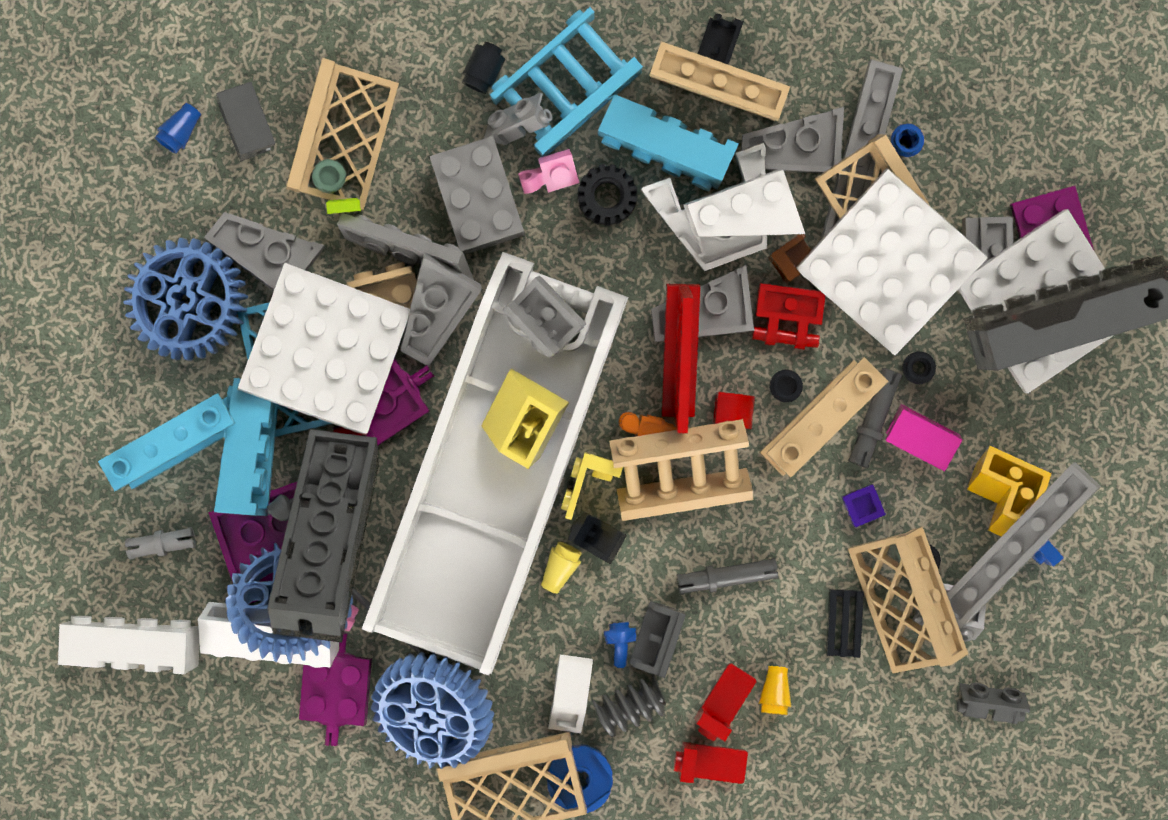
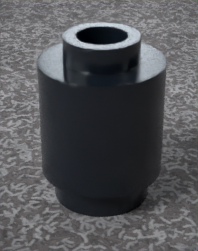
(483, 67)

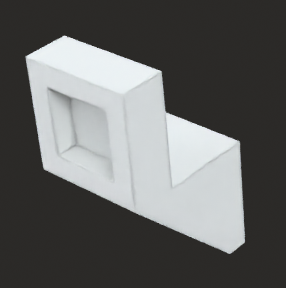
(570, 693)

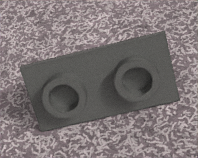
(1008, 704)

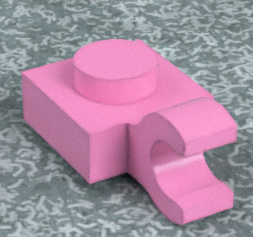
(555, 172)

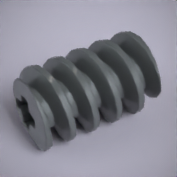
(630, 706)

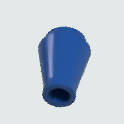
(178, 128)
(913, 137)

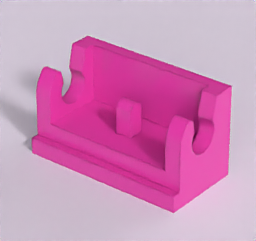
(923, 437)

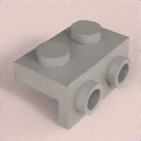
(544, 317)

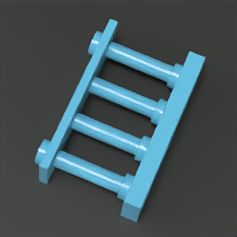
(597, 93)
(168, 444)

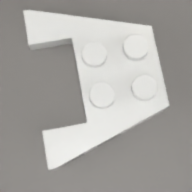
(715, 250)

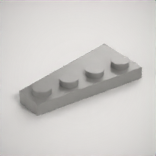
(402, 245)

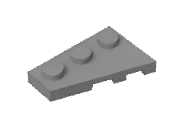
(803, 144)
(261, 249)
(723, 307)
(436, 308)

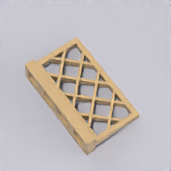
(719, 81)
(315, 122)
(883, 156)
(927, 596)
(514, 757)

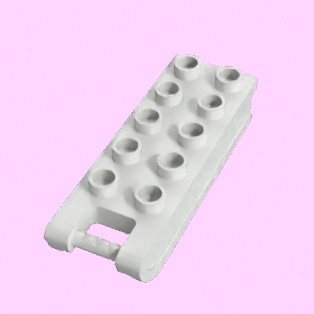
(474, 509)

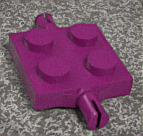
(399, 403)
(336, 693)

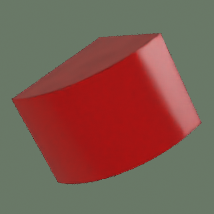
(734, 407)

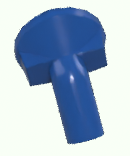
(620, 635)

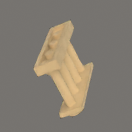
(823, 417)
(685, 493)

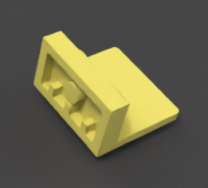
(602, 469)

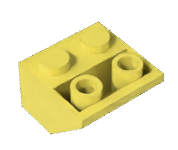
(523, 418)

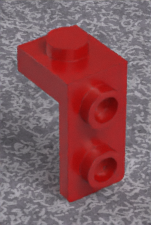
(724, 703)
(710, 763)

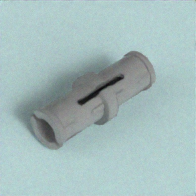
(160, 543)

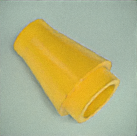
(775, 692)

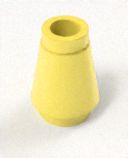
(560, 566)

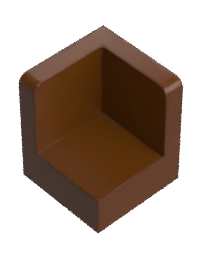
(789, 256)

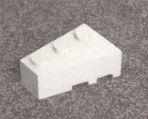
(747, 209)

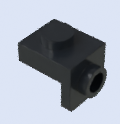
(596, 537)

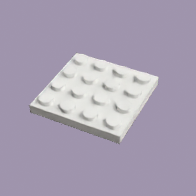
(1037, 260)
(891, 262)
(324, 349)

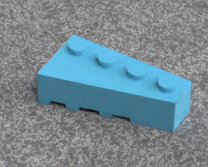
(666, 142)
(247, 455)

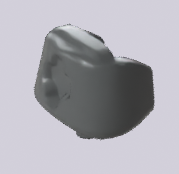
(280, 507)

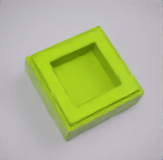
(343, 205)

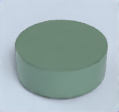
(328, 176)

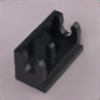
(720, 38)

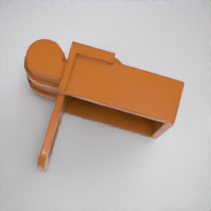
(644, 424)

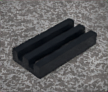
(857, 633)

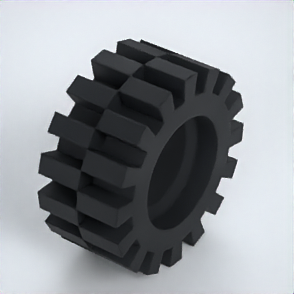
(599, 176)

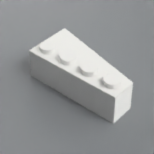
(129, 645)

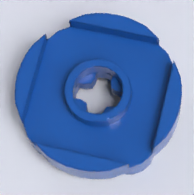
(598, 782)

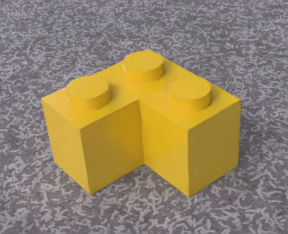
(1008, 483)

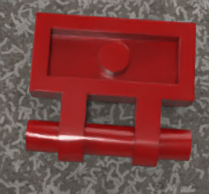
(789, 305)

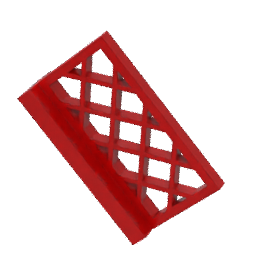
(680, 353)

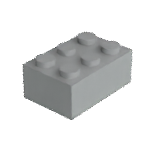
(477, 195)

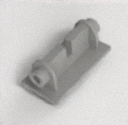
(507, 123)

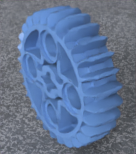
(178, 311)
(244, 616)
(432, 710)

